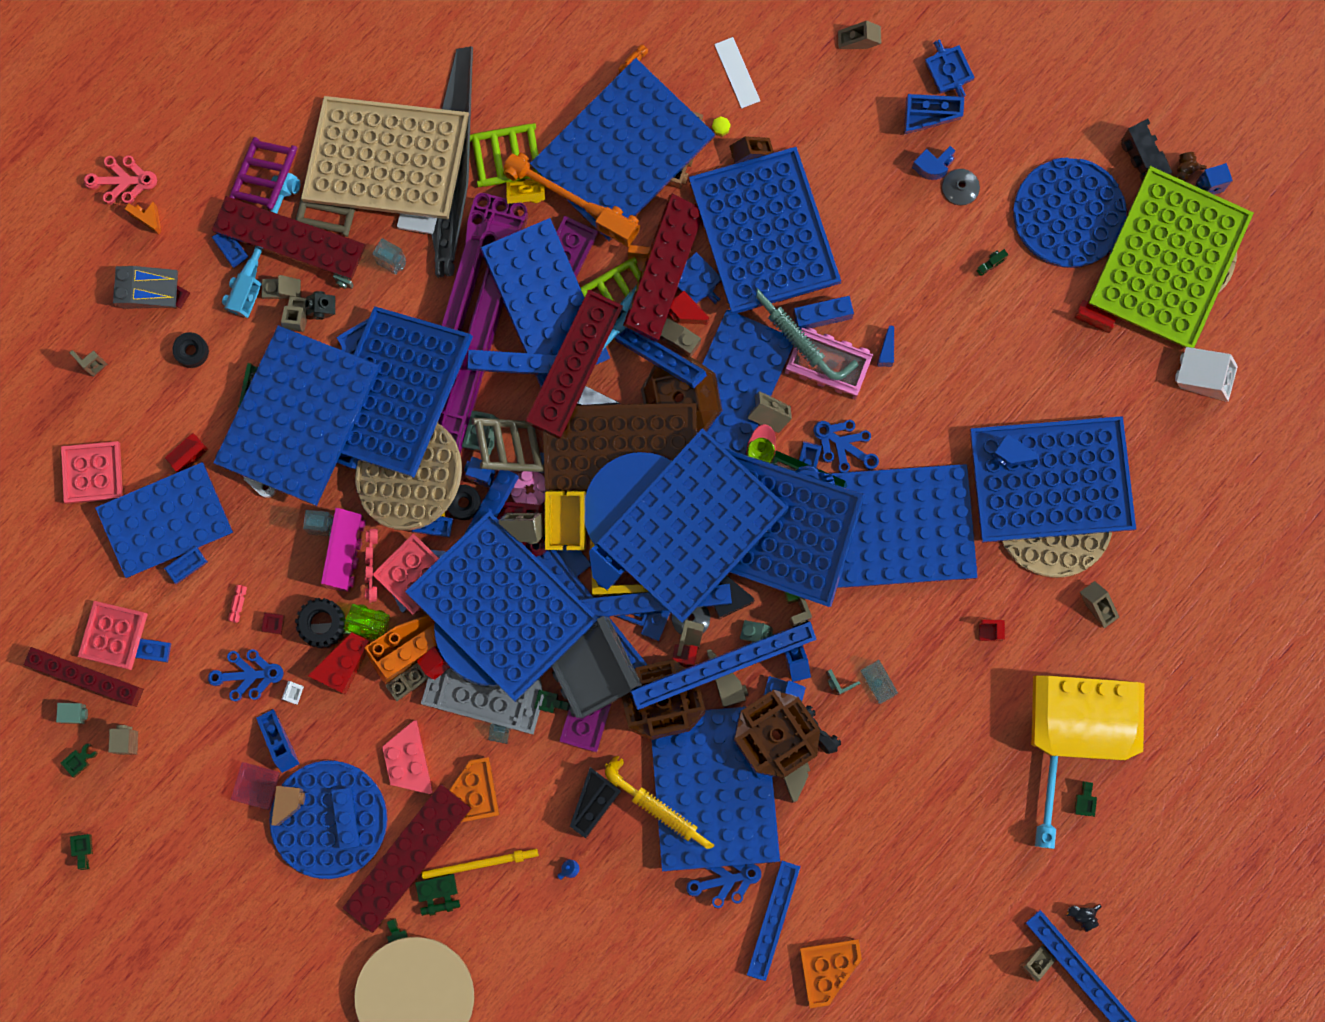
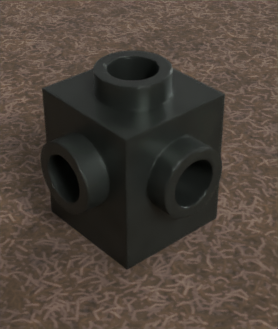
(320, 305)

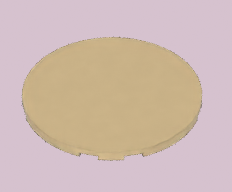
(417, 501)
(1058, 555)
(414, 983)

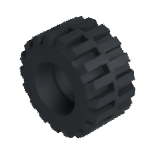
(306, 615)

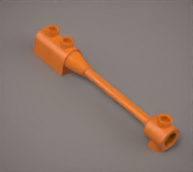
(608, 220)

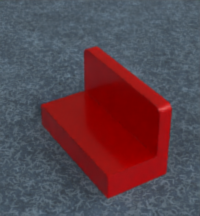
(1095, 317)
(186, 453)

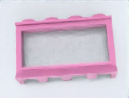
(836, 357)

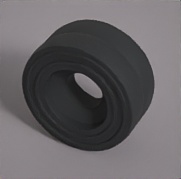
(183, 342)
(473, 506)

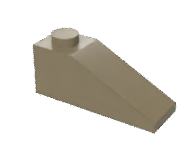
(680, 338)
(729, 687)

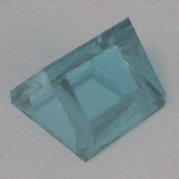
(499, 733)

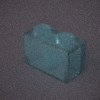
(389, 256)
(318, 523)

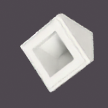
(292, 692)

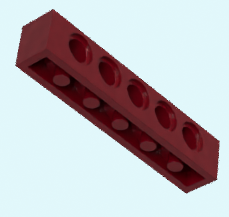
(83, 677)

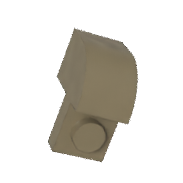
(294, 314)

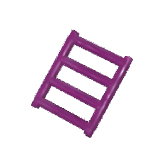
(275, 185)

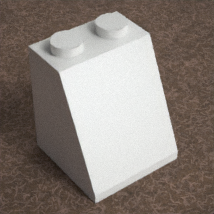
(1207, 373)

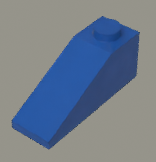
(277, 741)

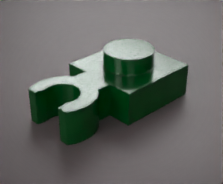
(994, 260)
(76, 761)

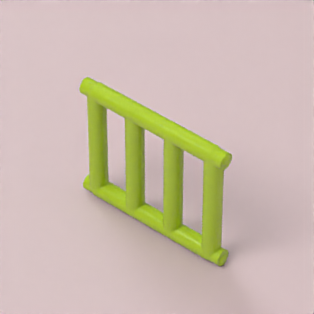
(493, 136)
(615, 272)

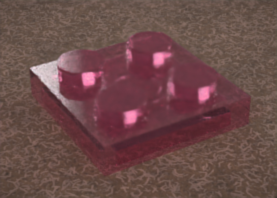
(255, 785)

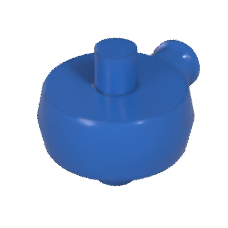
(569, 869)

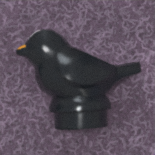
(1084, 916)

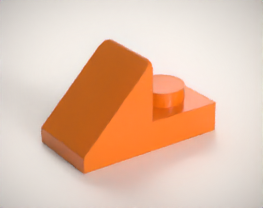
(149, 217)

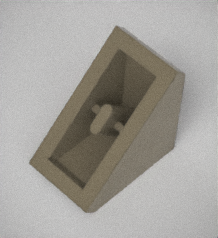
(1038, 963)

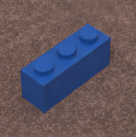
(824, 313)

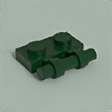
(438, 888)

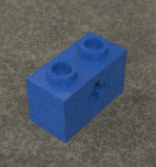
(1215, 179)
(477, 475)

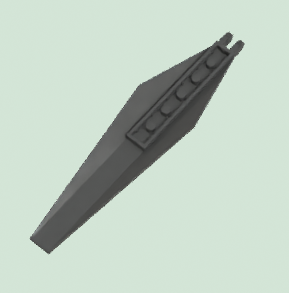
(456, 99)

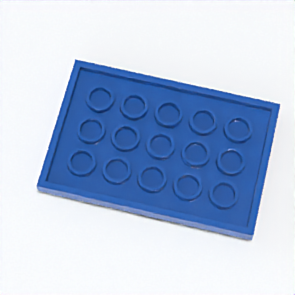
(164, 520)

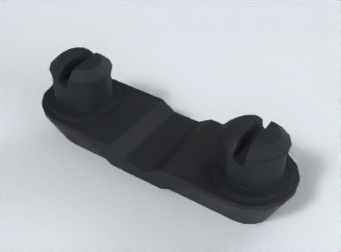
(827, 744)

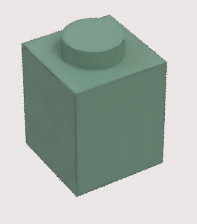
(71, 713)

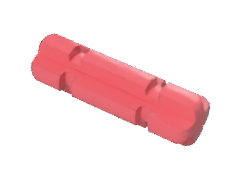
(237, 603)

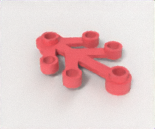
(122, 181)
(371, 592)

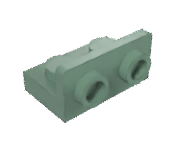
(471, 441)

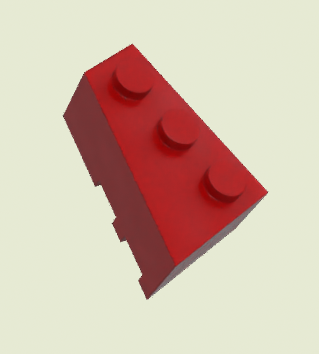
(341, 664)

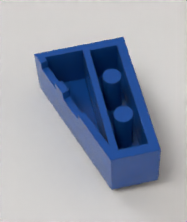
(931, 111)

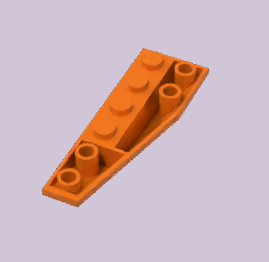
(401, 647)

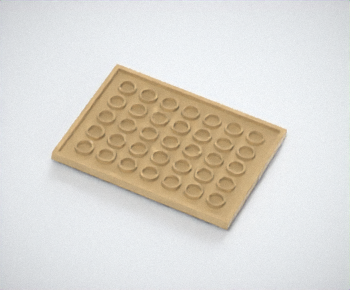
(385, 157)

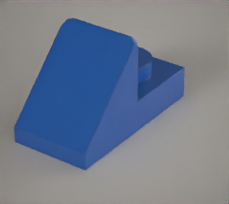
(784, 687)

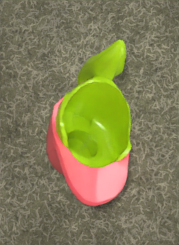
(762, 443)

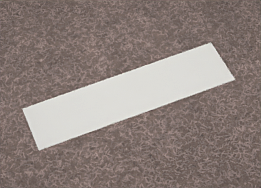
(737, 72)

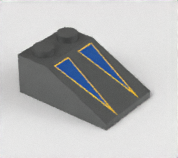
(145, 287)

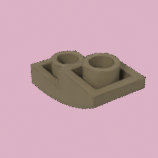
(407, 682)

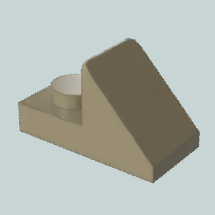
(281, 288)

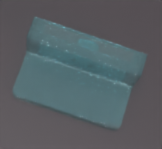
(879, 682)

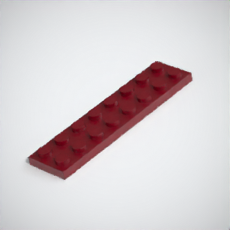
(288, 238)
(663, 268)
(574, 364)
(407, 858)

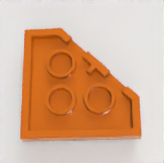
(477, 789)
(827, 969)

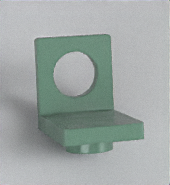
(833, 683)

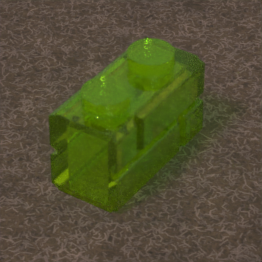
(366, 621)

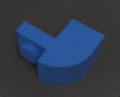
(932, 168)

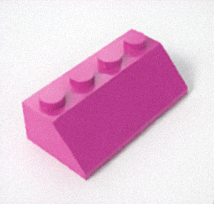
(342, 550)

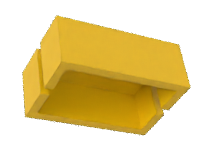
(565, 520)

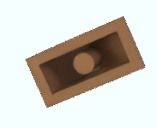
(286, 803)

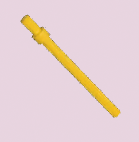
(517, 856)

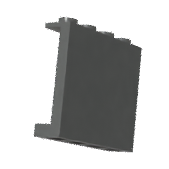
(595, 670)

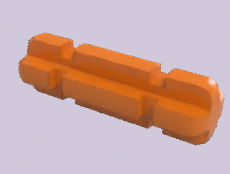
(641, 52)

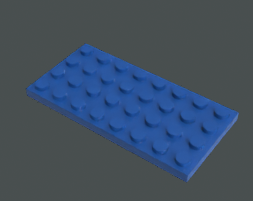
(536, 287)
(745, 361)

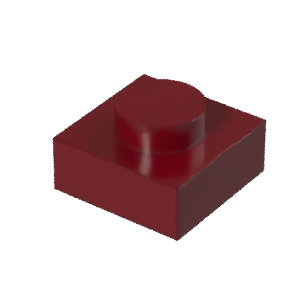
(181, 296)
(272, 623)

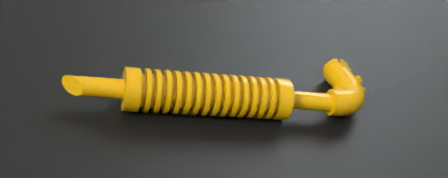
(654, 806)

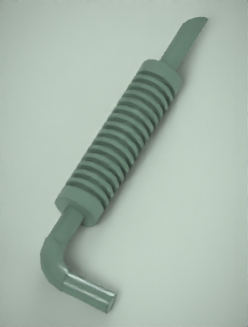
(801, 341)

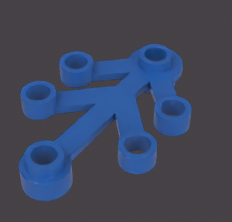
(843, 443)
(249, 675)
(728, 880)

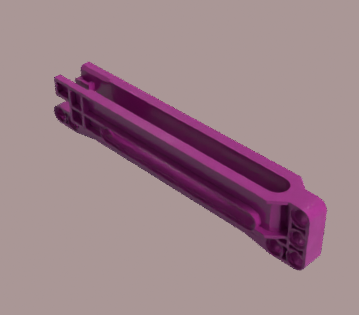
(488, 308)

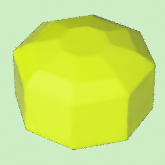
(721, 126)

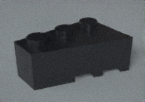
(1143, 150)
(593, 803)

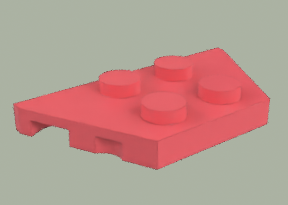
(407, 760)

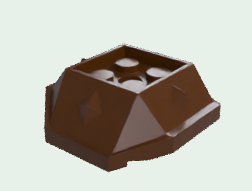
(663, 388)
(661, 721)
(796, 728)

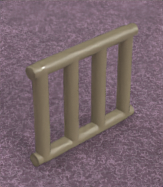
(344, 229)
(502, 464)

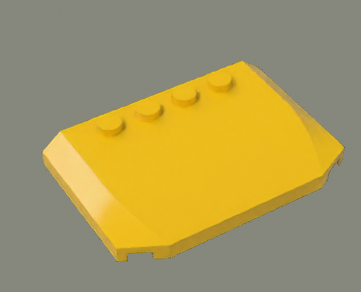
(1087, 717)

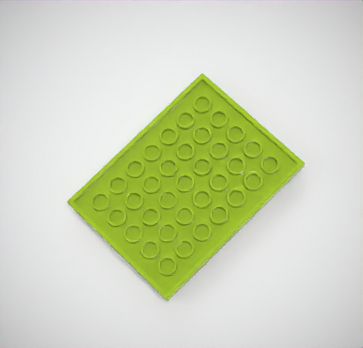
(1170, 258)

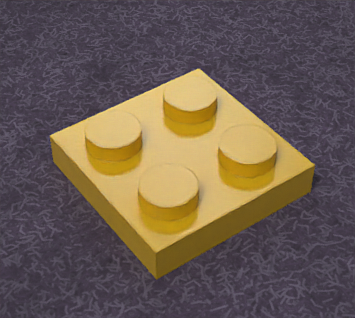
(525, 191)

